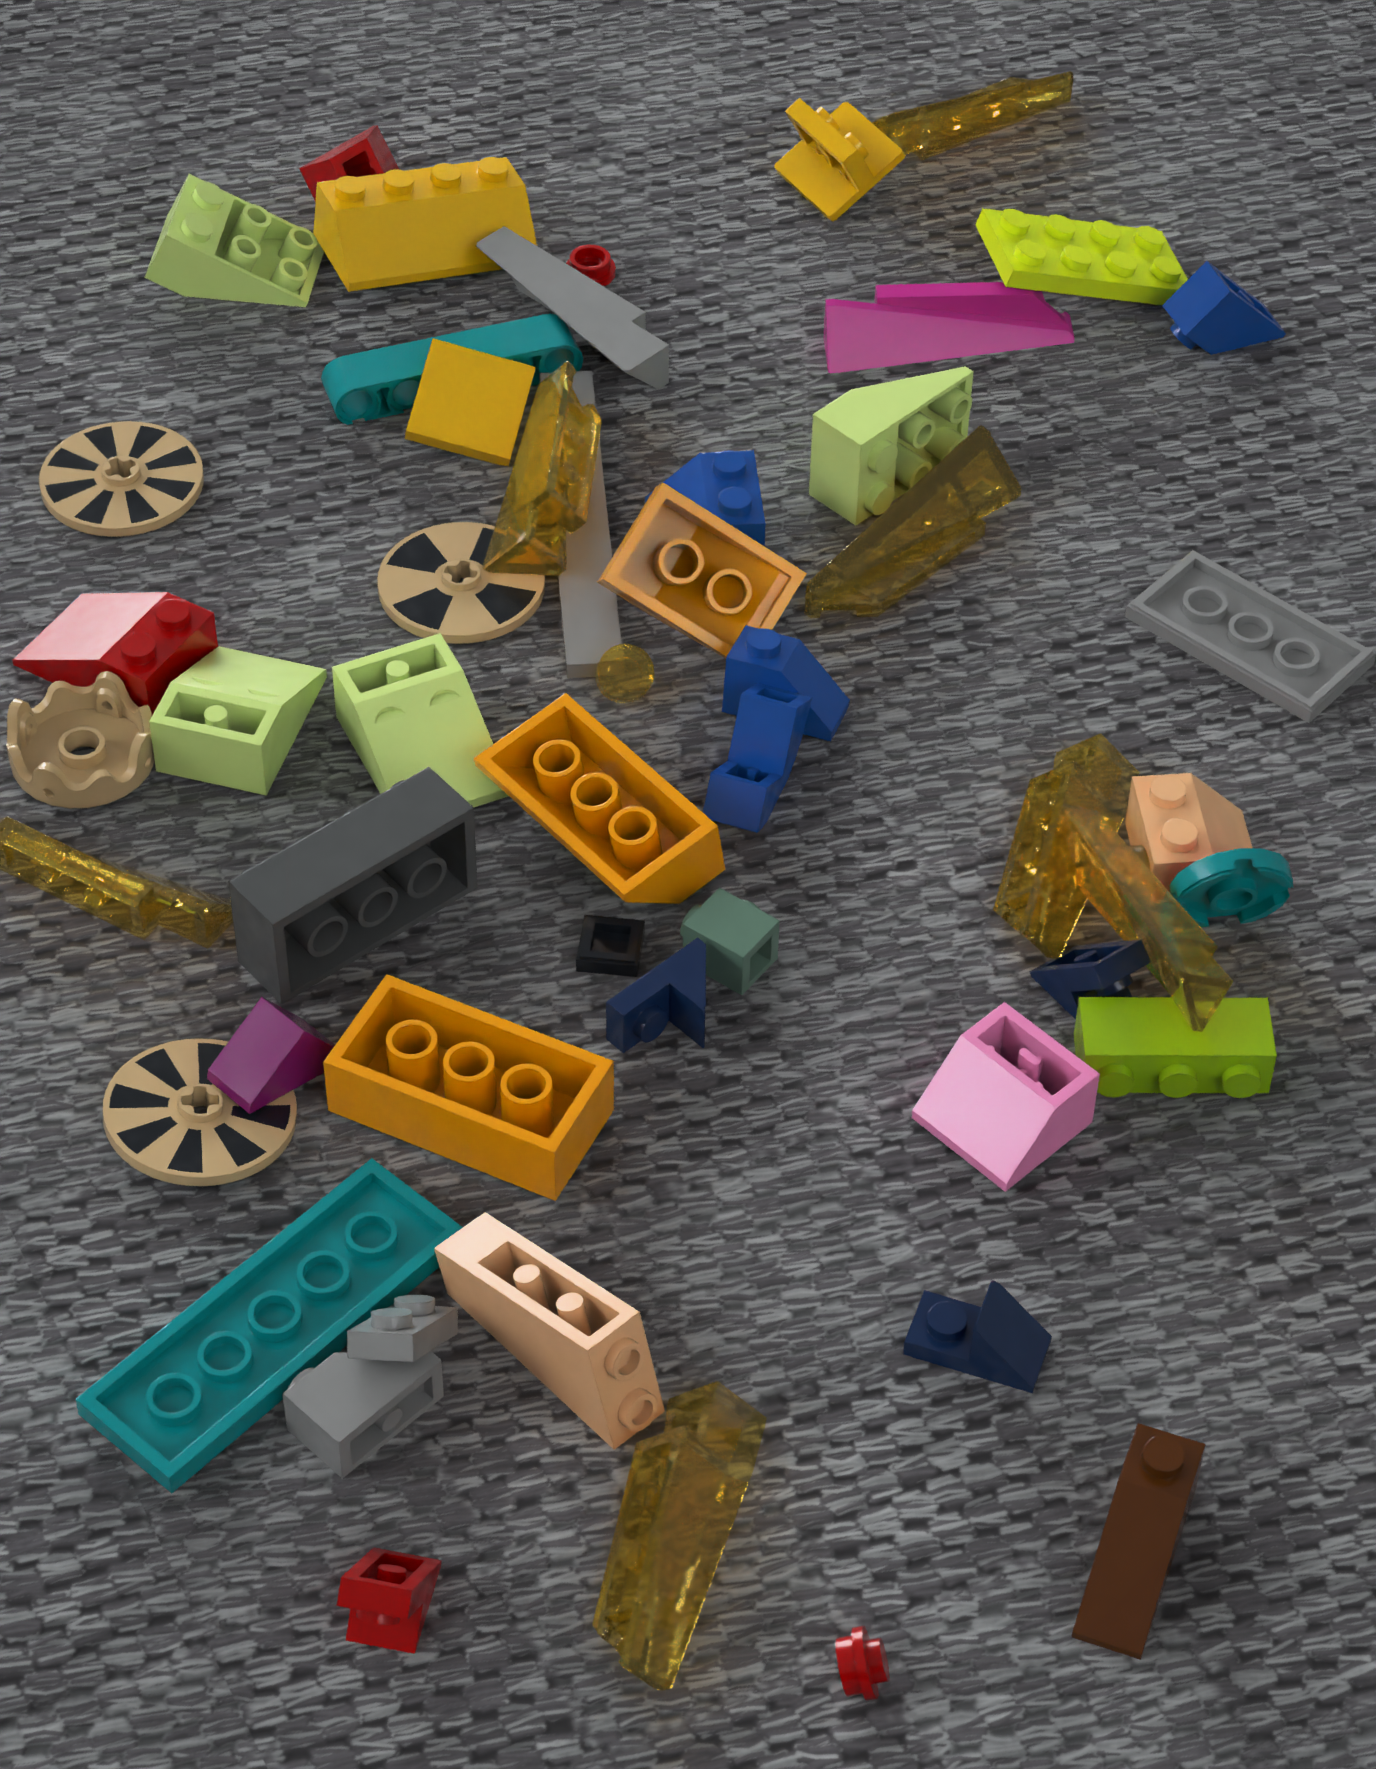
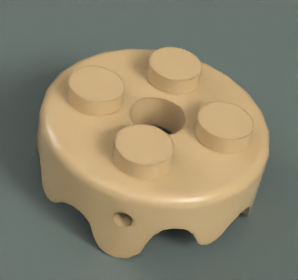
(75, 718)

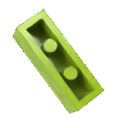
(1152, 1049)

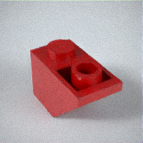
(357, 157)

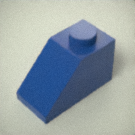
(1219, 313)
(788, 665)

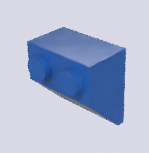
(725, 486)

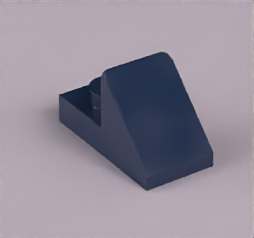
(1091, 972)
(666, 993)
(987, 1341)

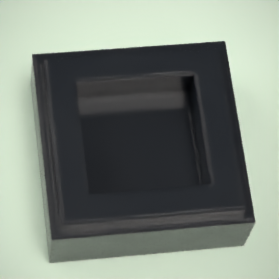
(610, 946)

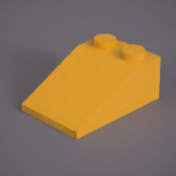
(699, 572)

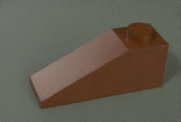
(1139, 1540)

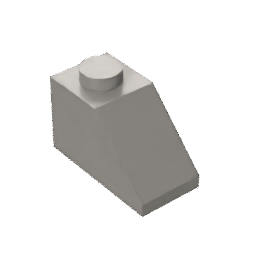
(358, 1405)

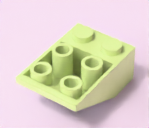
(233, 250)
(886, 439)
(414, 713)
(233, 718)

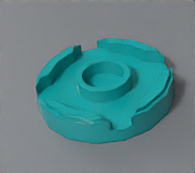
(1234, 883)

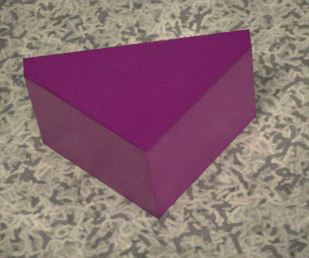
(268, 1057)

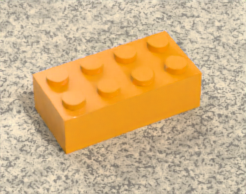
(470, 1086)

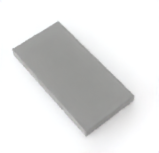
(1250, 636)

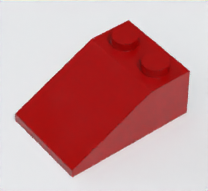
(134, 635)

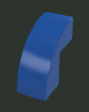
(759, 757)

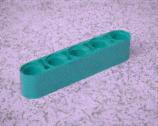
(388, 378)

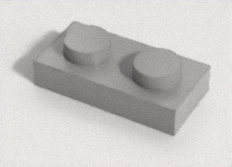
(403, 1330)

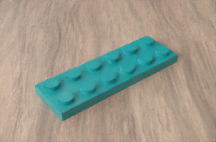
(265, 1323)

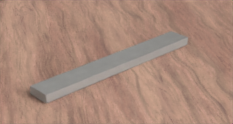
(587, 607)

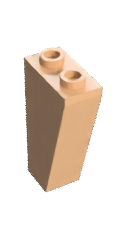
(557, 1325)

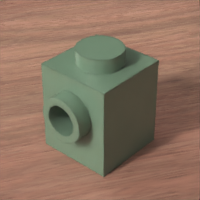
(737, 939)

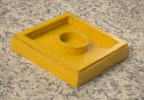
(470, 402)

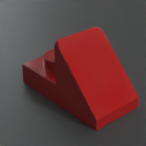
(388, 1598)

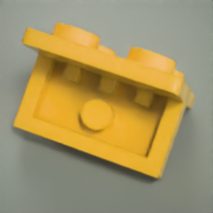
(837, 156)

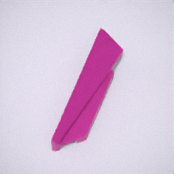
(937, 324)

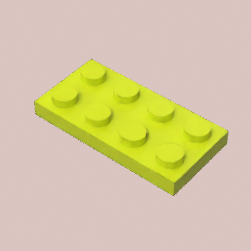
(1080, 256)

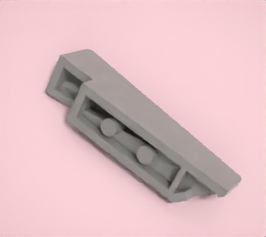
(586, 306)

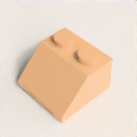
(1181, 822)

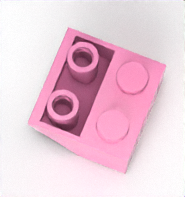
(1008, 1097)

